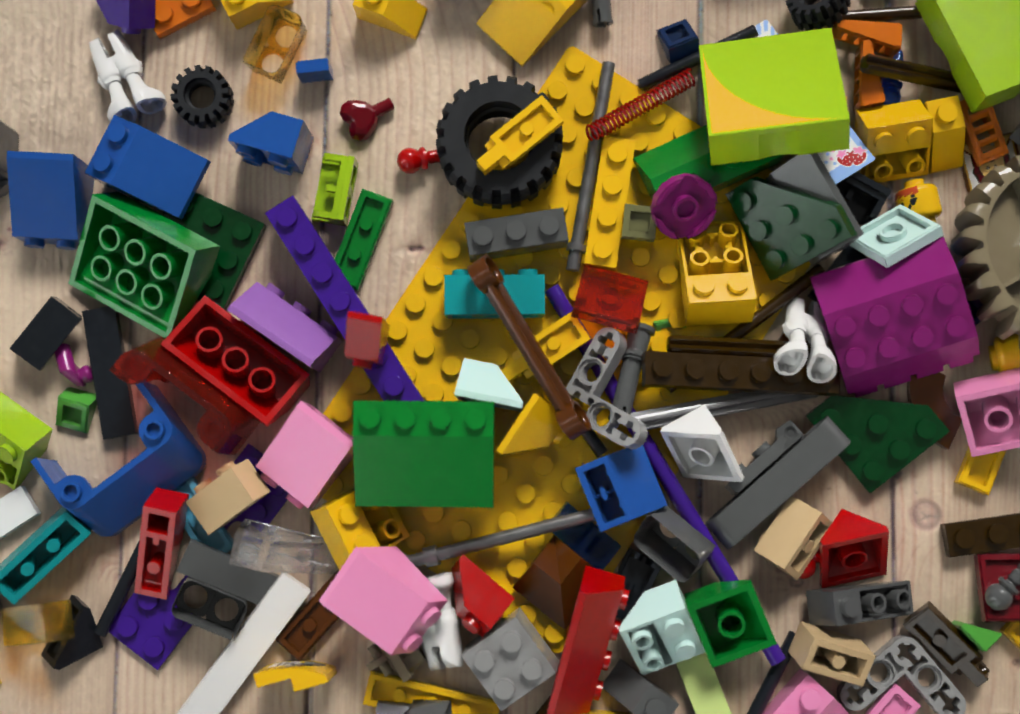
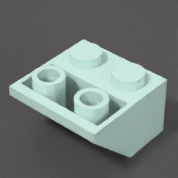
(660, 629)

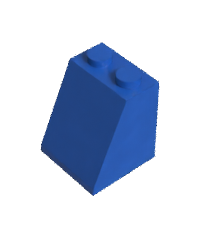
(48, 198)

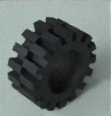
(817, 15)
(193, 80)

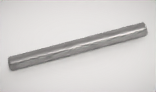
(717, 406)

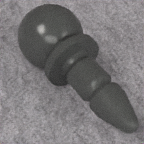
(1000, 595)

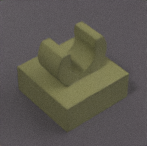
(638, 223)

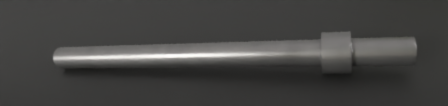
(433, 556)

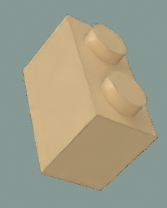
(227, 496)
(793, 537)
(831, 654)

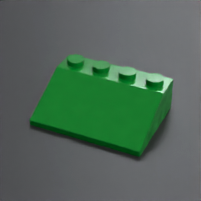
(141, 262)
(423, 453)

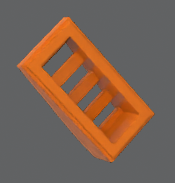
(885, 36)
(867, 87)
(992, 126)

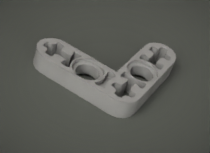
(590, 392)
(898, 667)

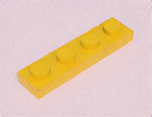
(609, 202)

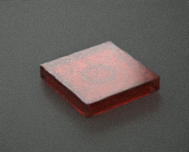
(610, 299)

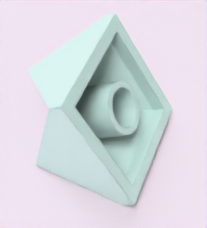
(486, 383)

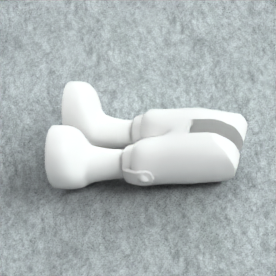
(119, 66)
(794, 354)
(443, 639)

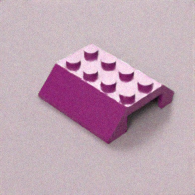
(896, 318)

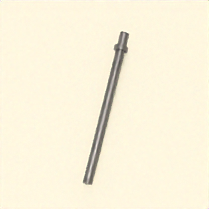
(576, 246)

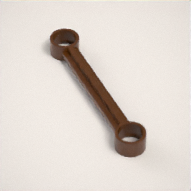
(568, 412)

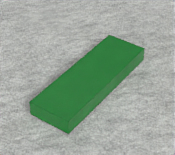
(363, 236)

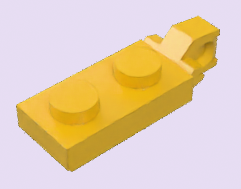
(520, 135)
(556, 342)

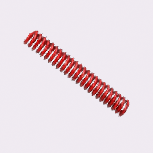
(643, 97)

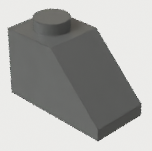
(637, 691)

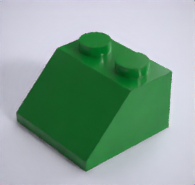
(729, 620)

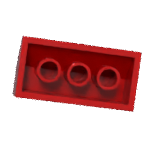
(237, 361)
(587, 642)

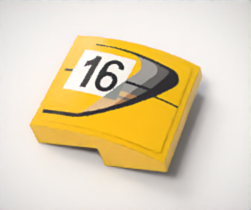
(302, 673)

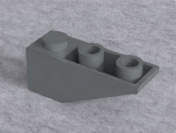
(859, 603)

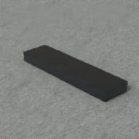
(112, 394)

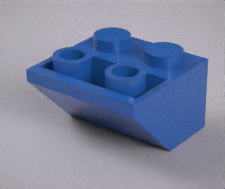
(274, 141)
(621, 487)

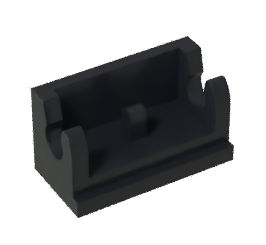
(863, 196)
(46, 332)
(640, 576)

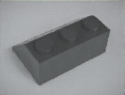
(810, 176)

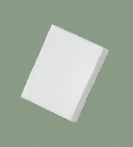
(701, 447)

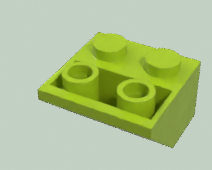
(21, 441)

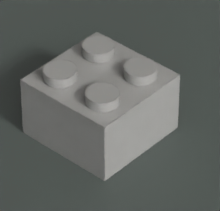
(510, 659)

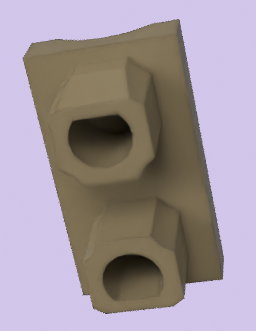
(404, 664)

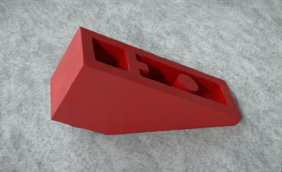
(160, 542)

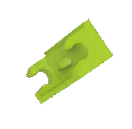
(335, 189)

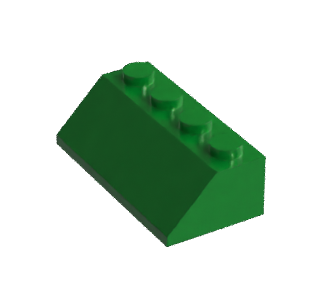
(692, 156)

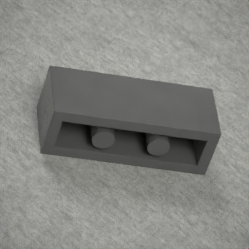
(517, 234)

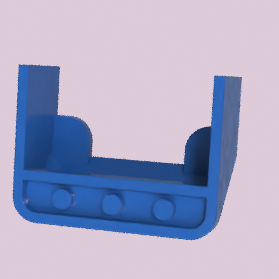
(118, 501)

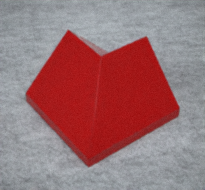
(852, 550)

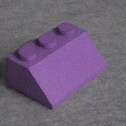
(287, 324)

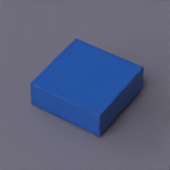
(314, 70)

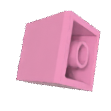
(306, 456)
(384, 598)

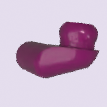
(69, 369)

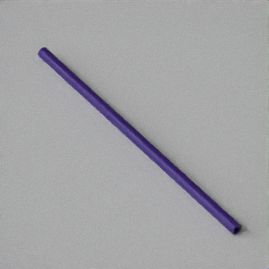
(664, 473)

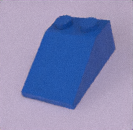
(147, 167)

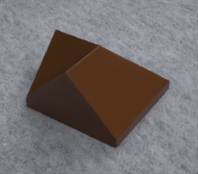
(553, 581)

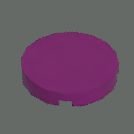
(683, 206)

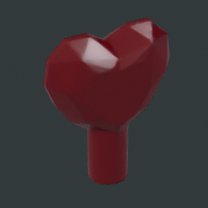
(363, 116)

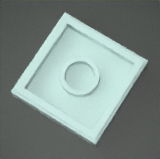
(896, 235)

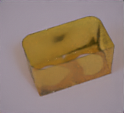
(267, 33)
(37, 623)

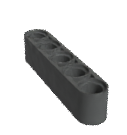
(778, 482)

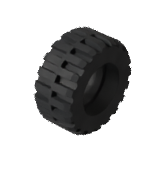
(460, 168)

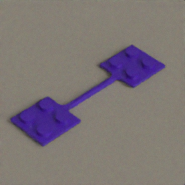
(148, 623)

